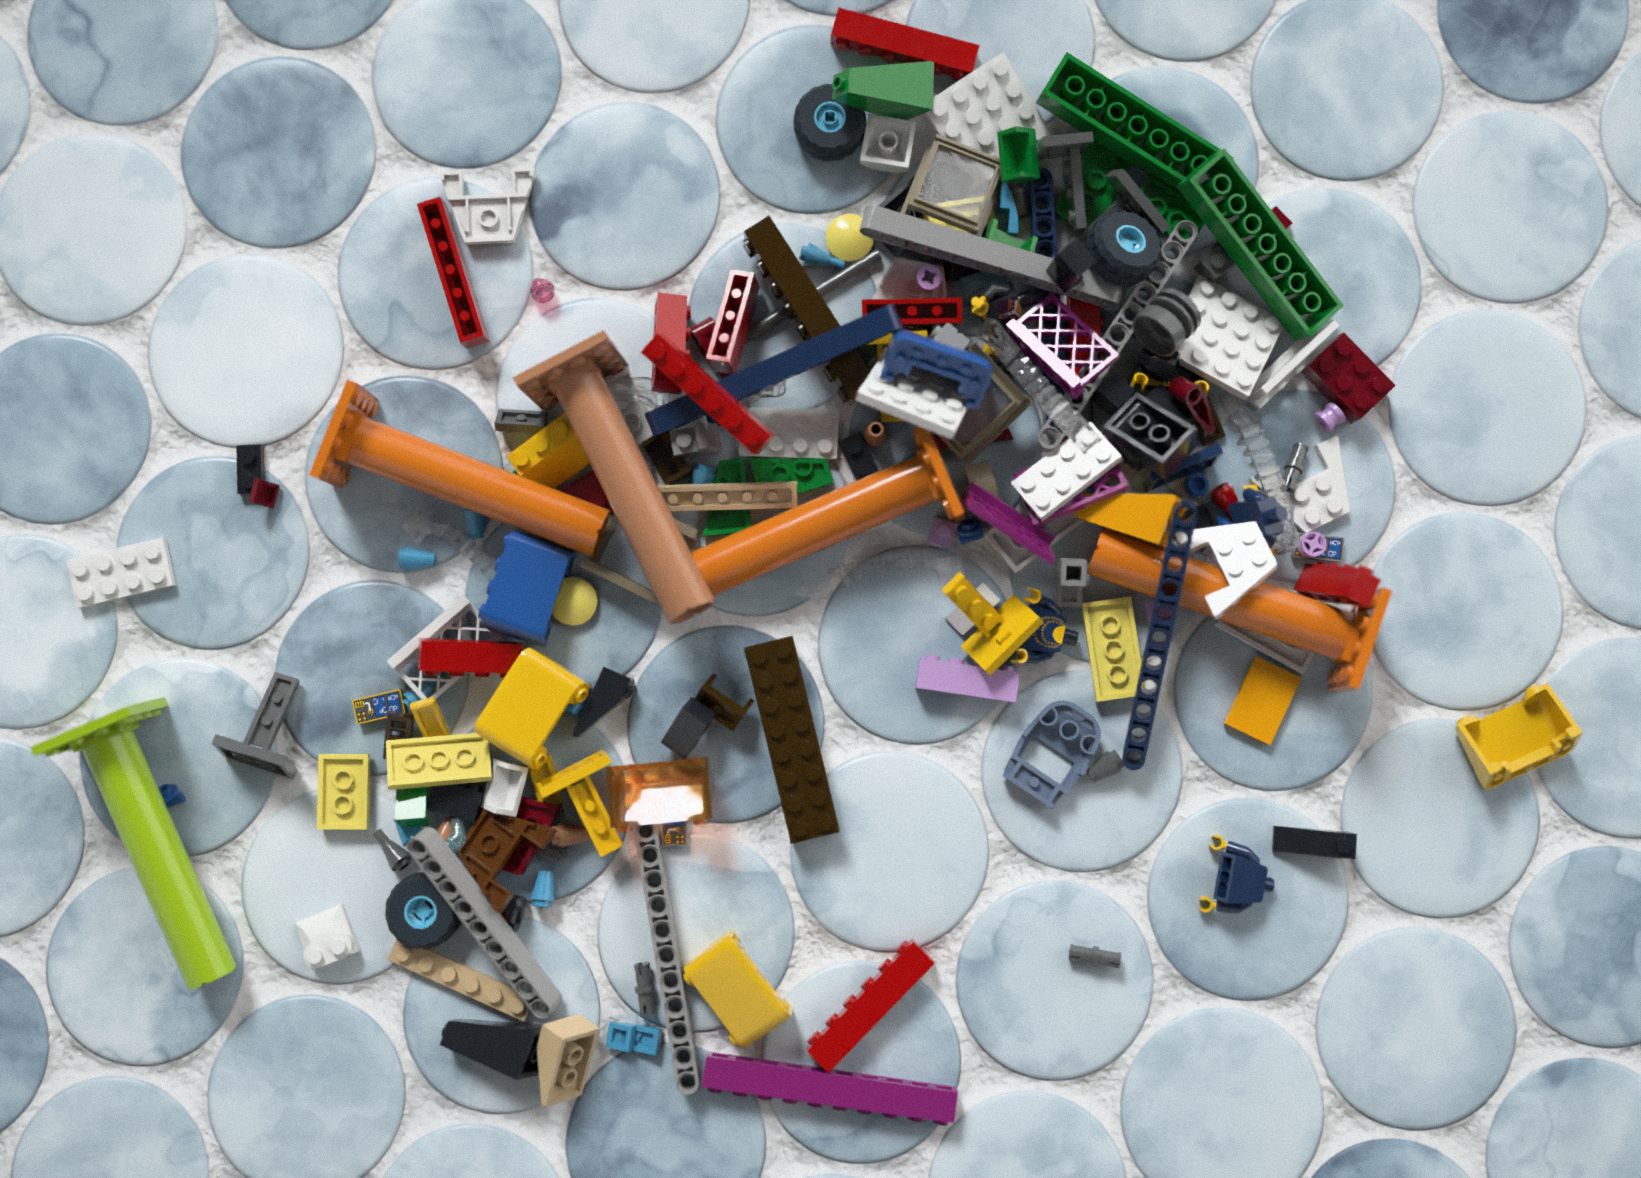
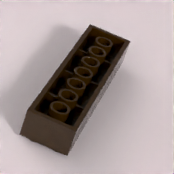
(802, 302)
(791, 739)

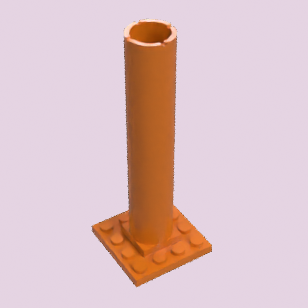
(450, 476)
(831, 518)
(1264, 610)

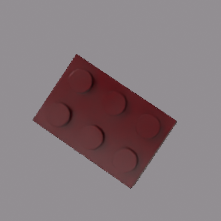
(1348, 378)

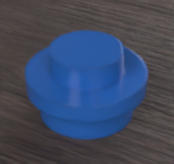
(1196, 485)

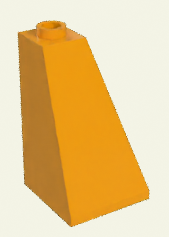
(1134, 515)

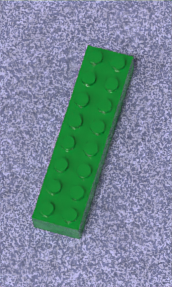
(1123, 122)
(1260, 245)

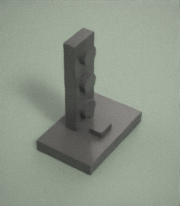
(1071, 147)
(1134, 198)
(264, 730)

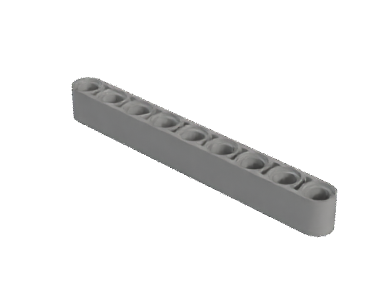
(484, 923)

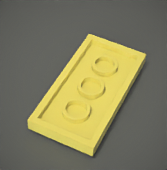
(1112, 647)
(437, 761)

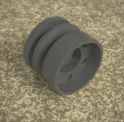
(1166, 322)

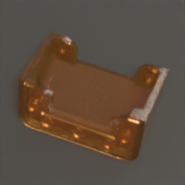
(660, 793)

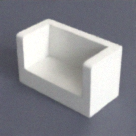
(506, 788)

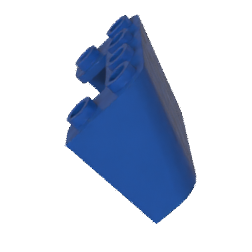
(525, 588)

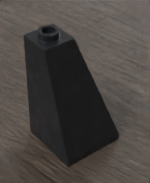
(495, 1044)

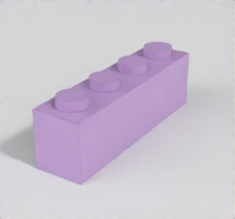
(966, 679)

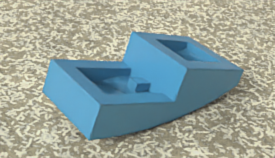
(1007, 207)
(634, 1037)

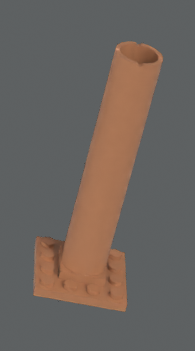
(578, 383)

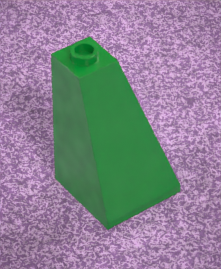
(887, 90)

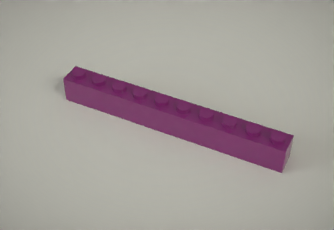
(837, 1088)

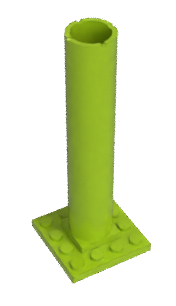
(150, 838)

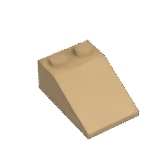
(565, 1058)

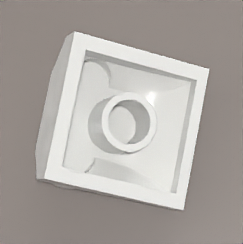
(887, 144)
(327, 937)

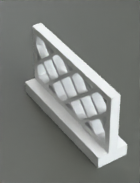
(1289, 365)
(434, 630)

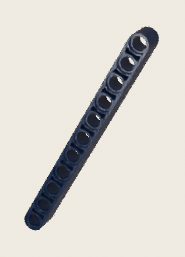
(1048, 242)
(782, 366)
(1155, 648)

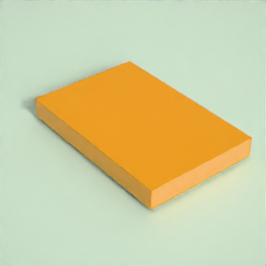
(1262, 700)

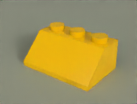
(550, 454)

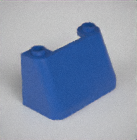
(911, 349)

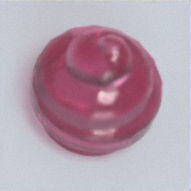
(542, 290)

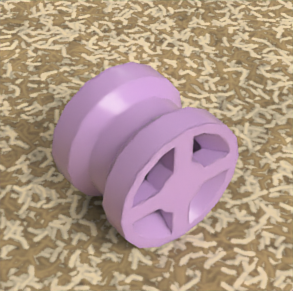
(925, 280)
(1329, 417)
(1316, 543)

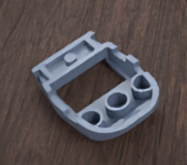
(1069, 732)

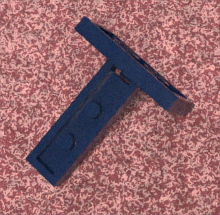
(1191, 464)

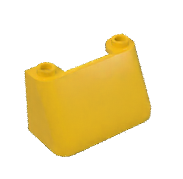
(529, 706)
(1518, 737)
(736, 990)

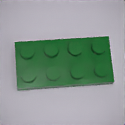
(1098, 193)

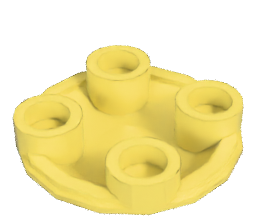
(845, 239)
(575, 602)

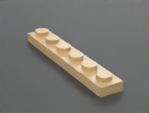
(730, 496)
(460, 978)

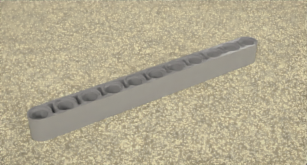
(981, 254)
(1122, 325)
(665, 967)

